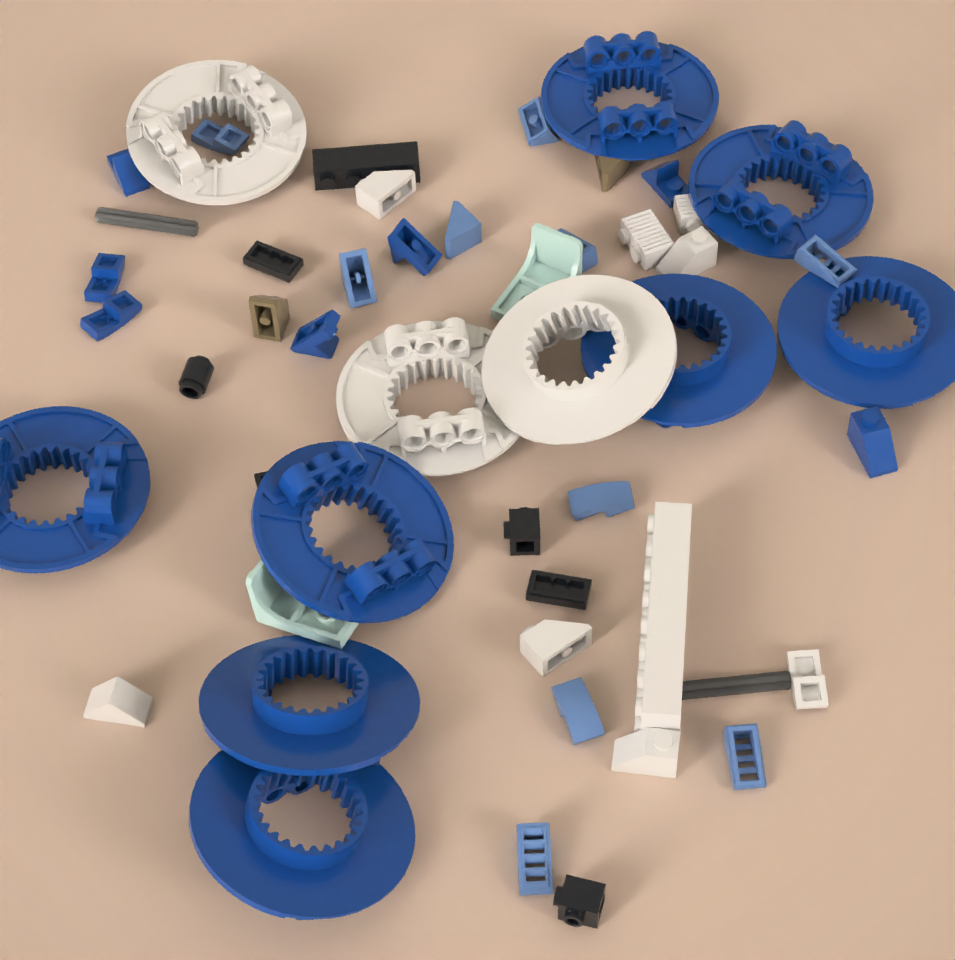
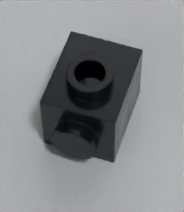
(523, 531)
(580, 901)

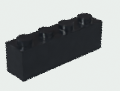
(348, 165)

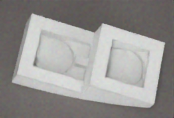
(807, 679)

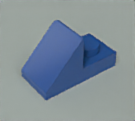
(126, 173)
(666, 181)
(413, 246)
(318, 336)

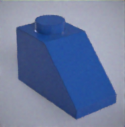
(872, 441)

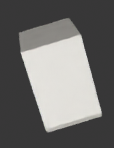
(118, 703)

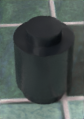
(195, 377)

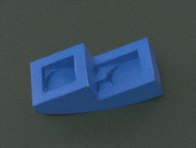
(105, 277)
(115, 314)

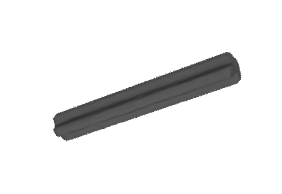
(147, 221)
(736, 685)

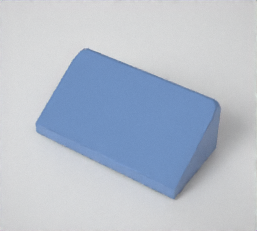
(535, 124)

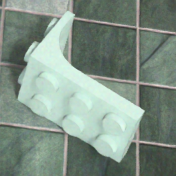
(549, 259)
(282, 611)

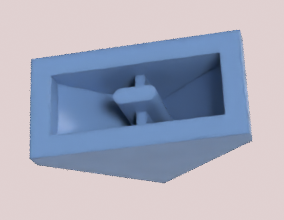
(462, 231)
(357, 278)

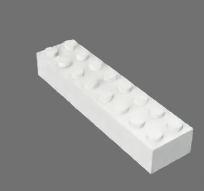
(663, 617)

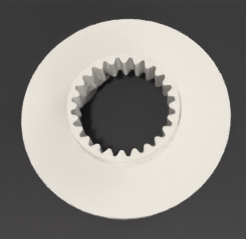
(219, 87)
(401, 355)
(599, 406)

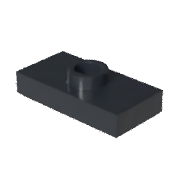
(273, 261)
(558, 589)

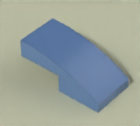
(219, 139)
(601, 497)
(578, 711)

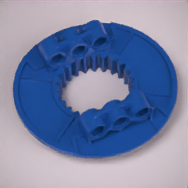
(639, 132)
(748, 219)
(734, 374)
(863, 375)
(375, 480)
(111, 505)
(260, 733)
(290, 879)

